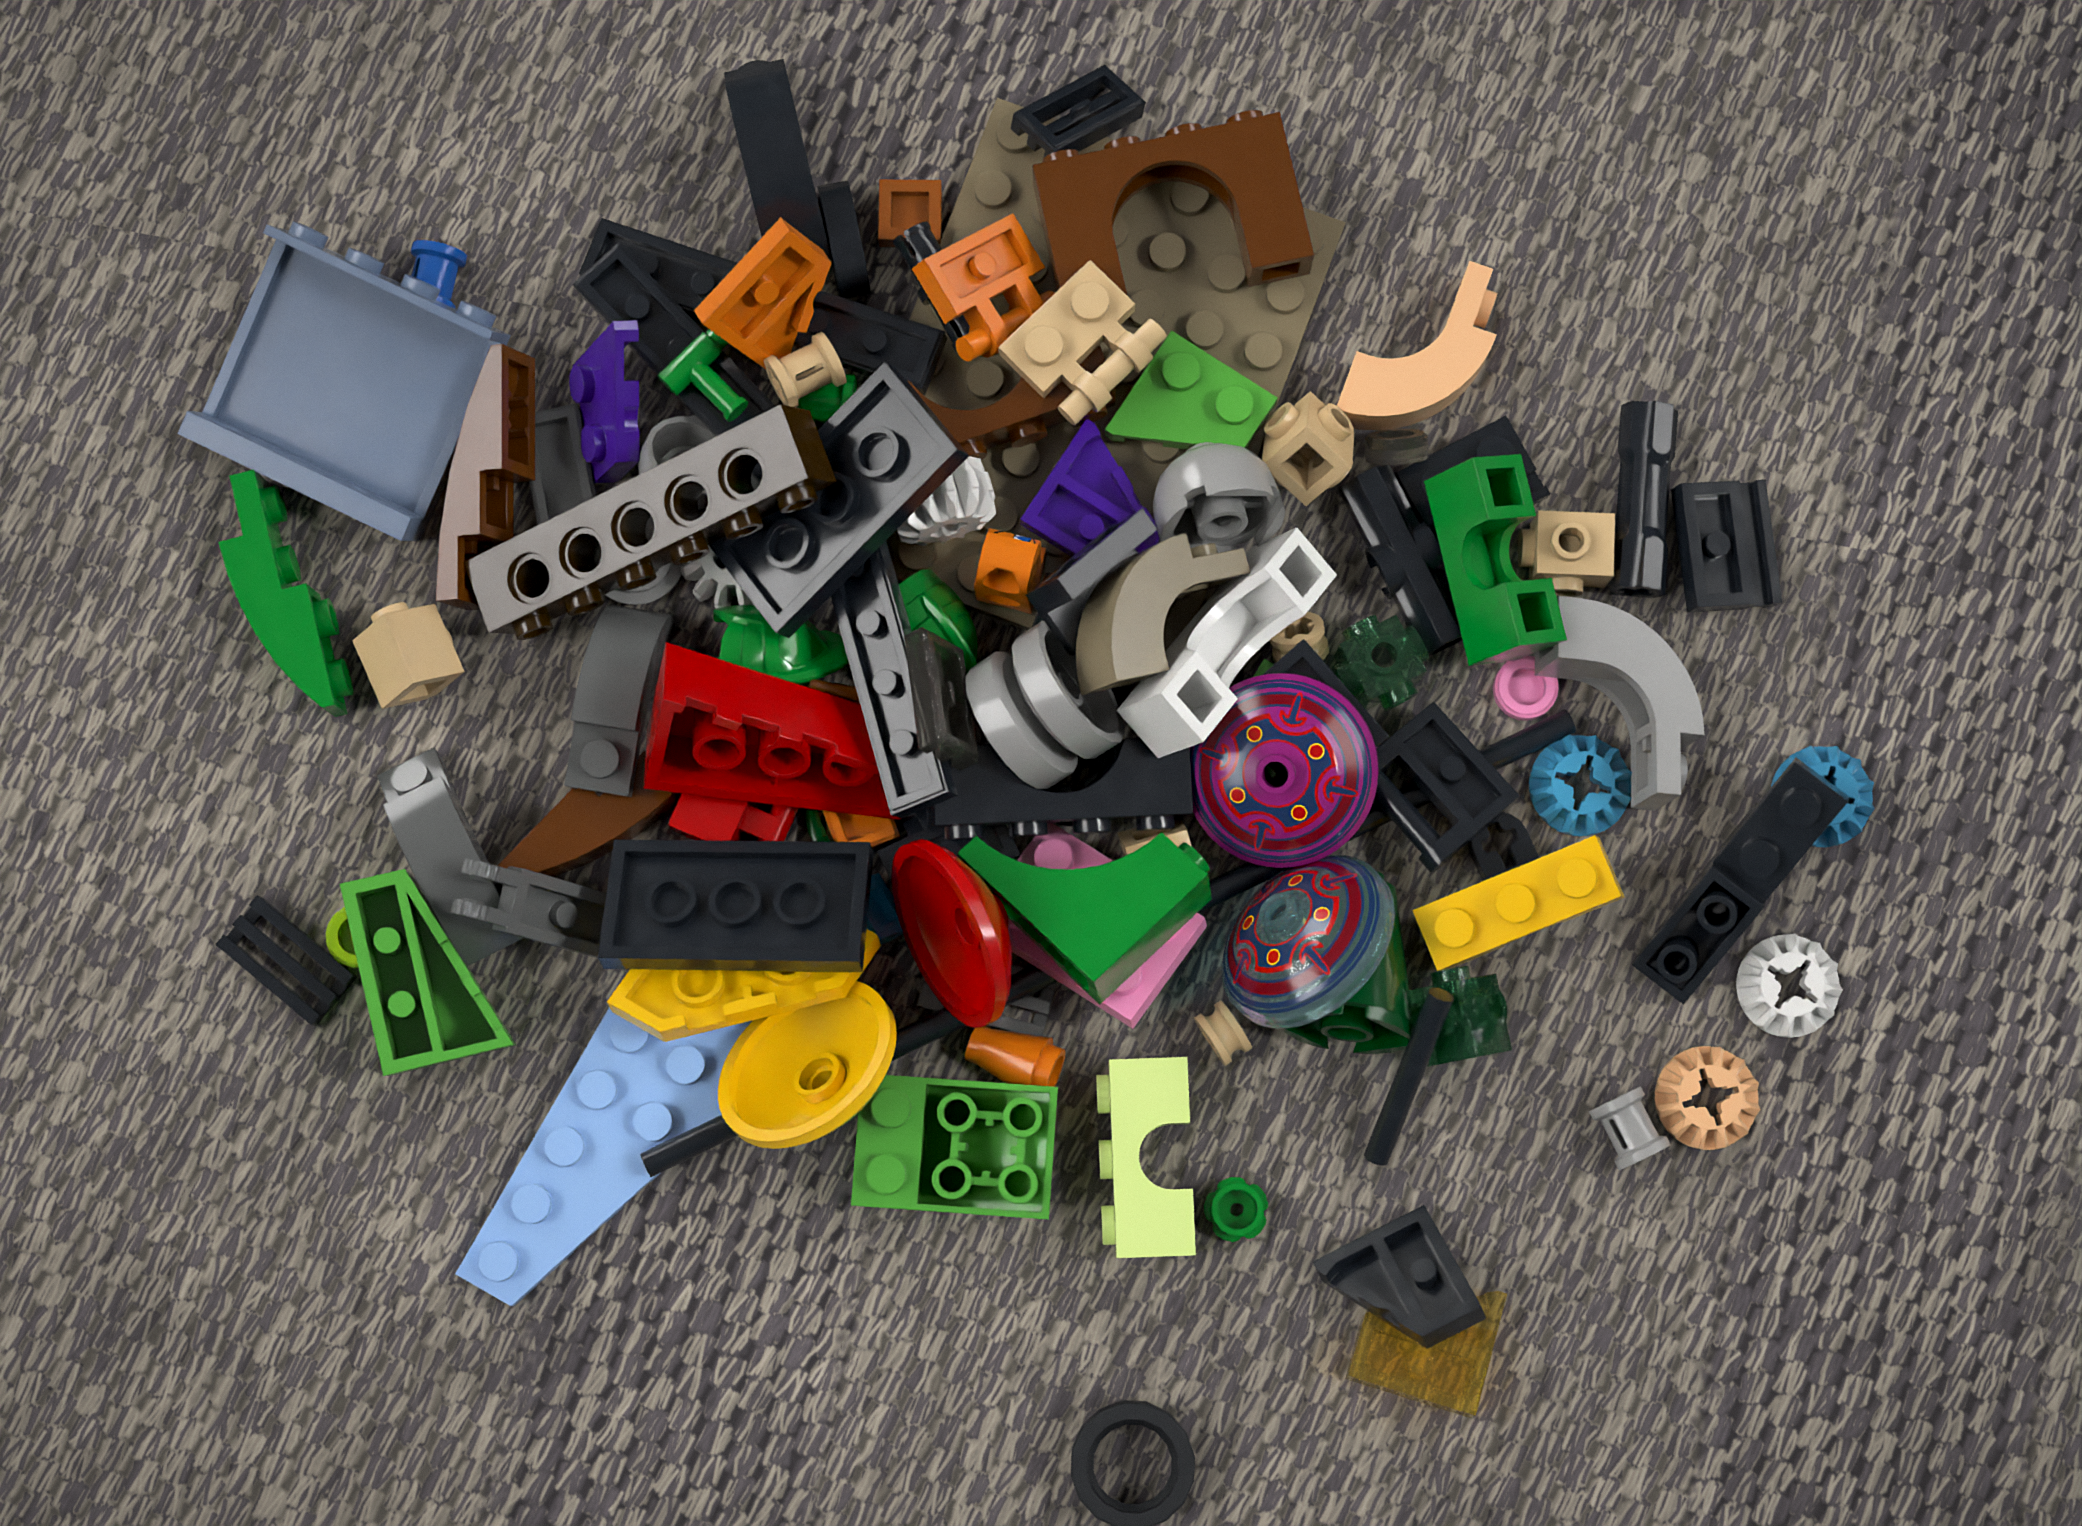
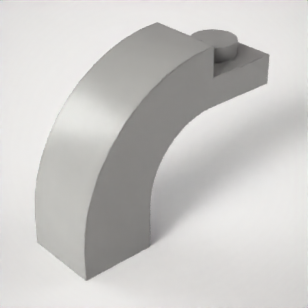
(1644, 683)

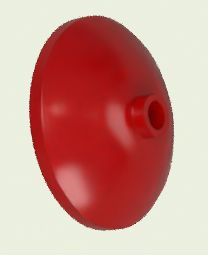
(953, 931)

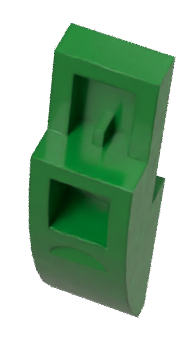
(286, 619)

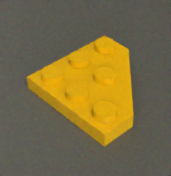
(699, 1001)

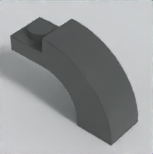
(615, 697)
(435, 843)

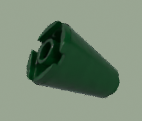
(1377, 1014)

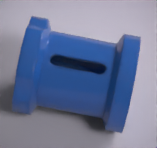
(438, 266)

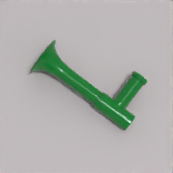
(694, 368)

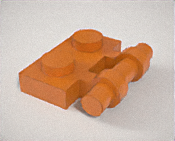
(974, 272)

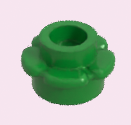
(1251, 1199)

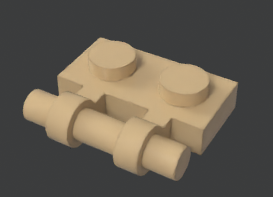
(1069, 330)

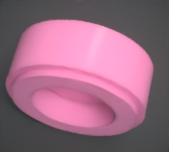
(1521, 692)

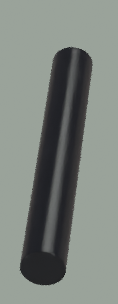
(1408, 1076)

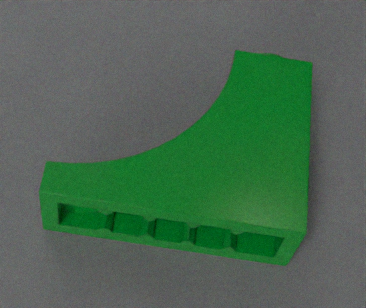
(1100, 917)

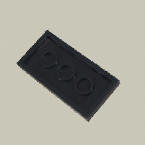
(885, 463)
(737, 905)

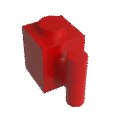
(728, 819)

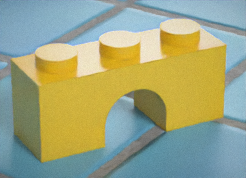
(1518, 903)

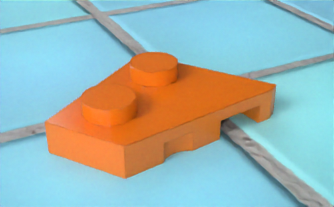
(768, 294)

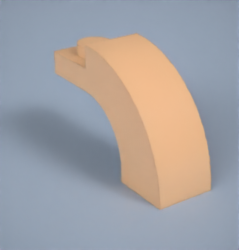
(1415, 387)

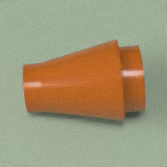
(1016, 1056)

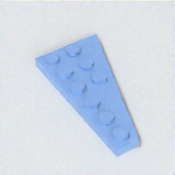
(587, 1152)

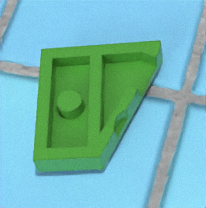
(1191, 400)

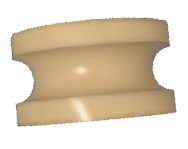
(1307, 627)
(1223, 1032)

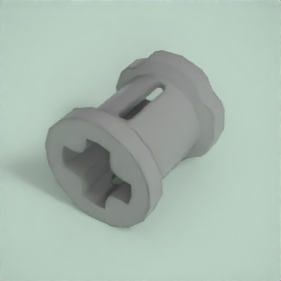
(1629, 1128)

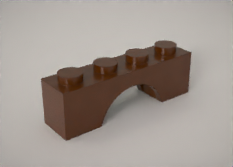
(1017, 417)

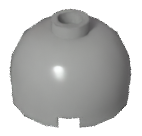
(1218, 497)

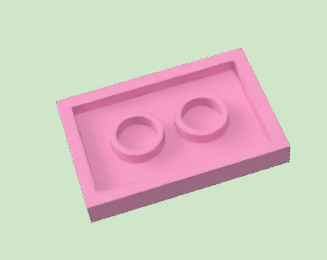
(1137, 993)

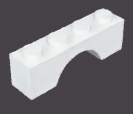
(1235, 622)

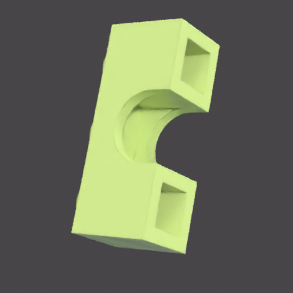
(1144, 1216)

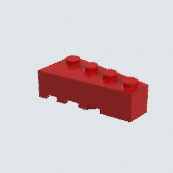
(757, 739)

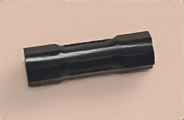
(1646, 457)

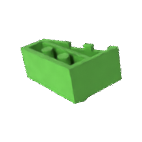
(414, 980)

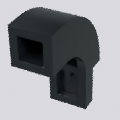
(774, 149)

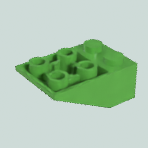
(956, 1147)

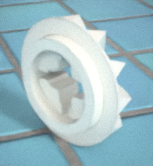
(1759, 990)

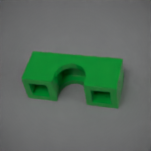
(1474, 519)

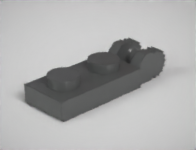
(537, 907)

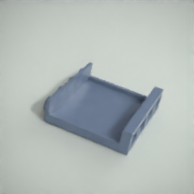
(347, 383)

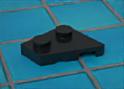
(1405, 1279)

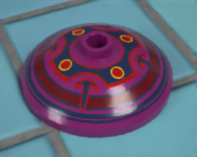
(1327, 762)

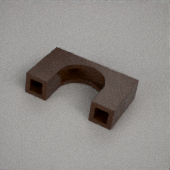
(1237, 162)

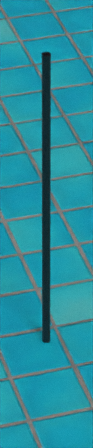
(1033, 979)

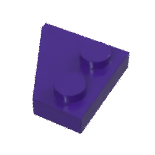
(1083, 496)

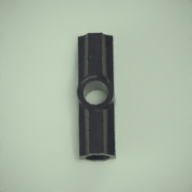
(1404, 555)

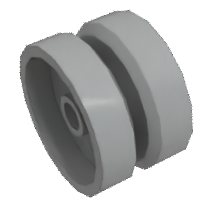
(1036, 711)

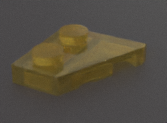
(1440, 1376)

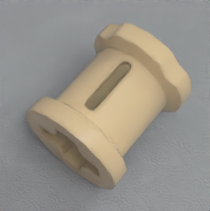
(825, 370)

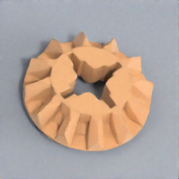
(1694, 1125)

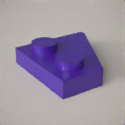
(608, 404)

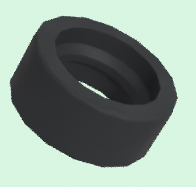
(1182, 1464)

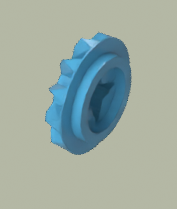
(1847, 777)
(1554, 798)

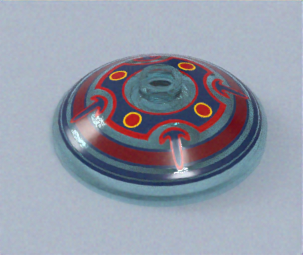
(1307, 941)

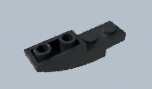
(1739, 880)

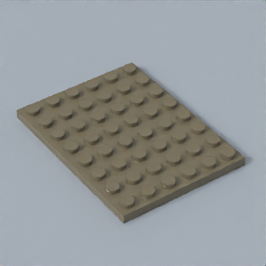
(1178, 270)

